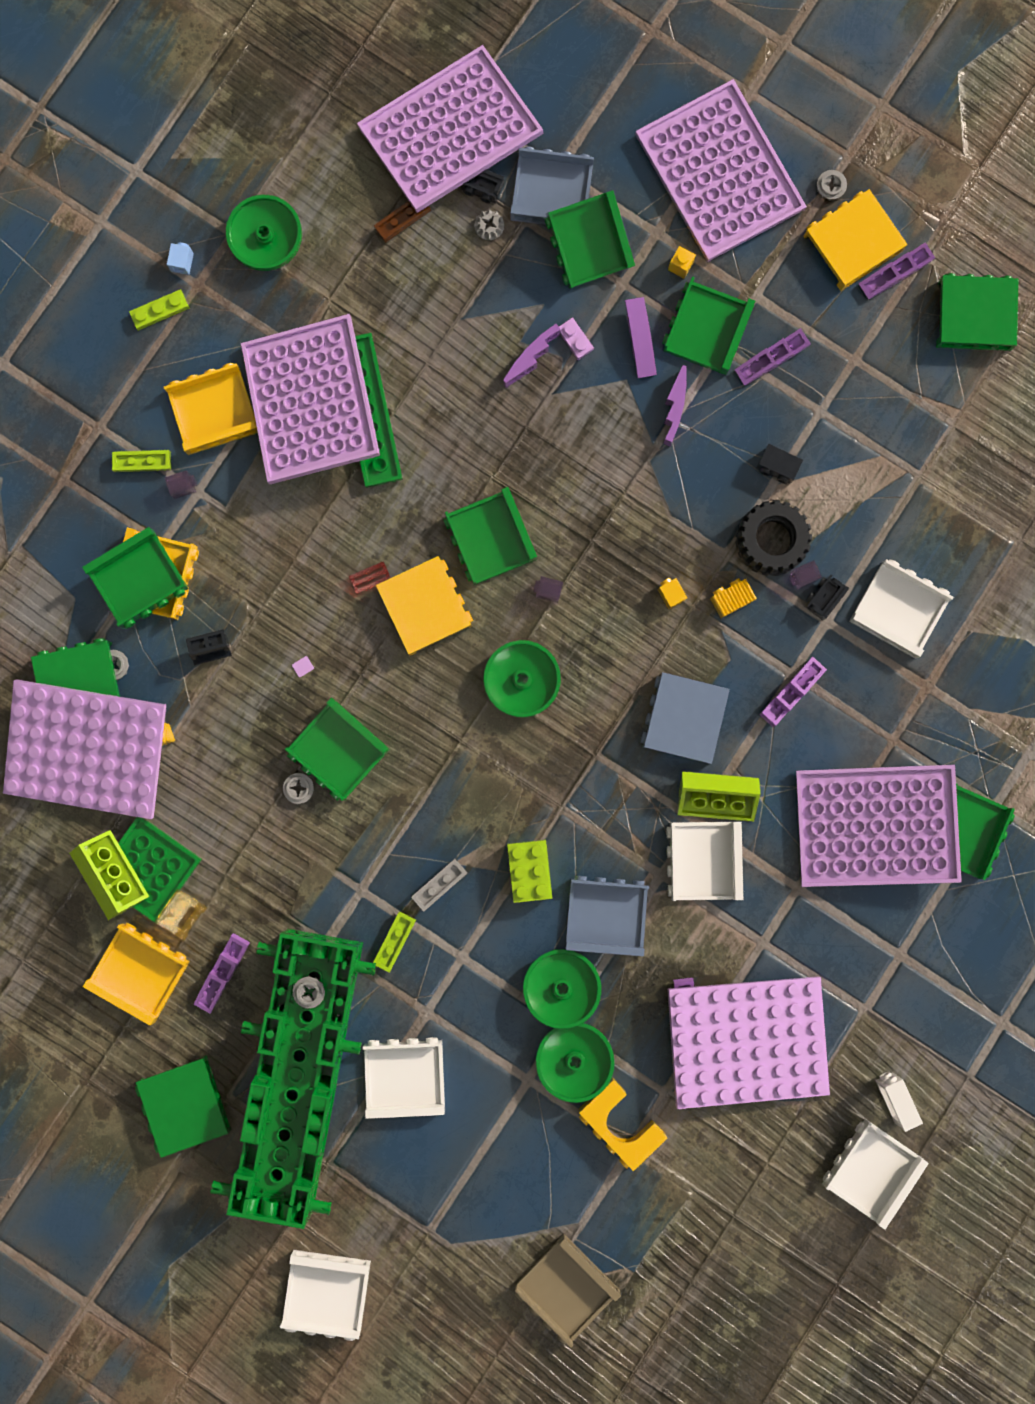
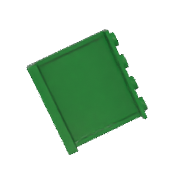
(589, 239)
(978, 312)
(707, 327)
(490, 537)
(136, 578)
(78, 668)
(337, 750)
(981, 831)
(183, 1107)

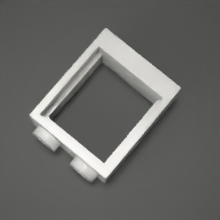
(898, 1101)

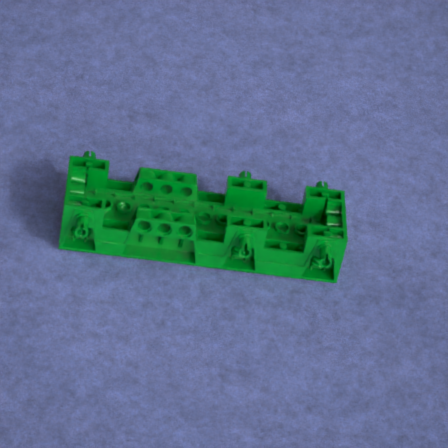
(269, 1110)

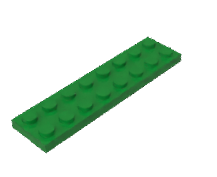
(385, 467)

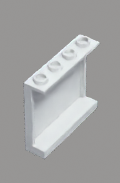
(901, 608)
(705, 861)
(404, 1078)
(874, 1173)
(325, 1295)

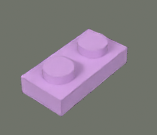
(575, 339)

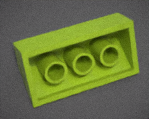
(718, 796)
(109, 874)

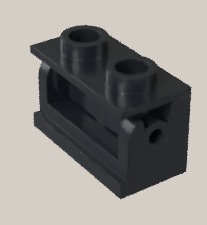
(484, 185)
(779, 464)
(826, 597)
(208, 647)

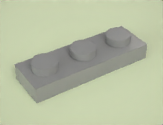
(439, 885)

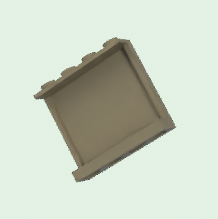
(566, 1290)

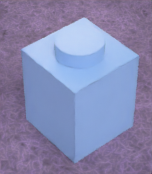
(180, 258)

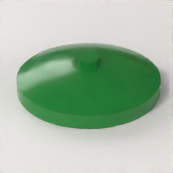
(264, 232)
(522, 678)
(562, 989)
(575, 1063)

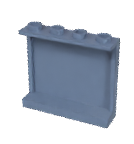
(548, 183)
(685, 717)
(606, 916)

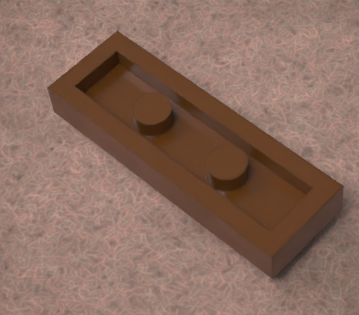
(398, 221)

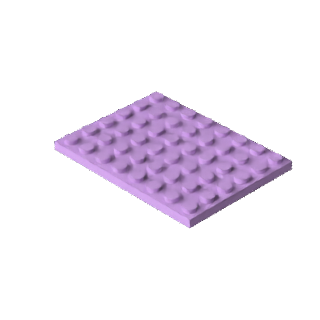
(450, 128)
(720, 170)
(309, 399)
(84, 749)
(878, 826)
(748, 1042)

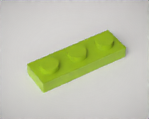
(159, 309)
(141, 461)
(394, 941)

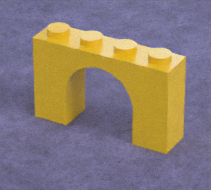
(630, 1150)

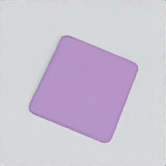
(302, 666)

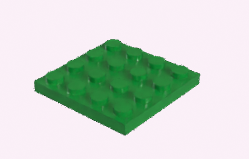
(158, 862)

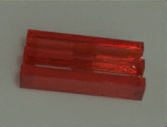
(366, 571)

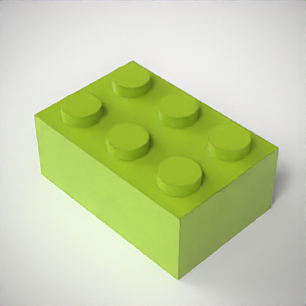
(529, 871)

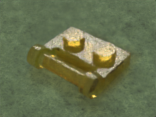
(175, 911)

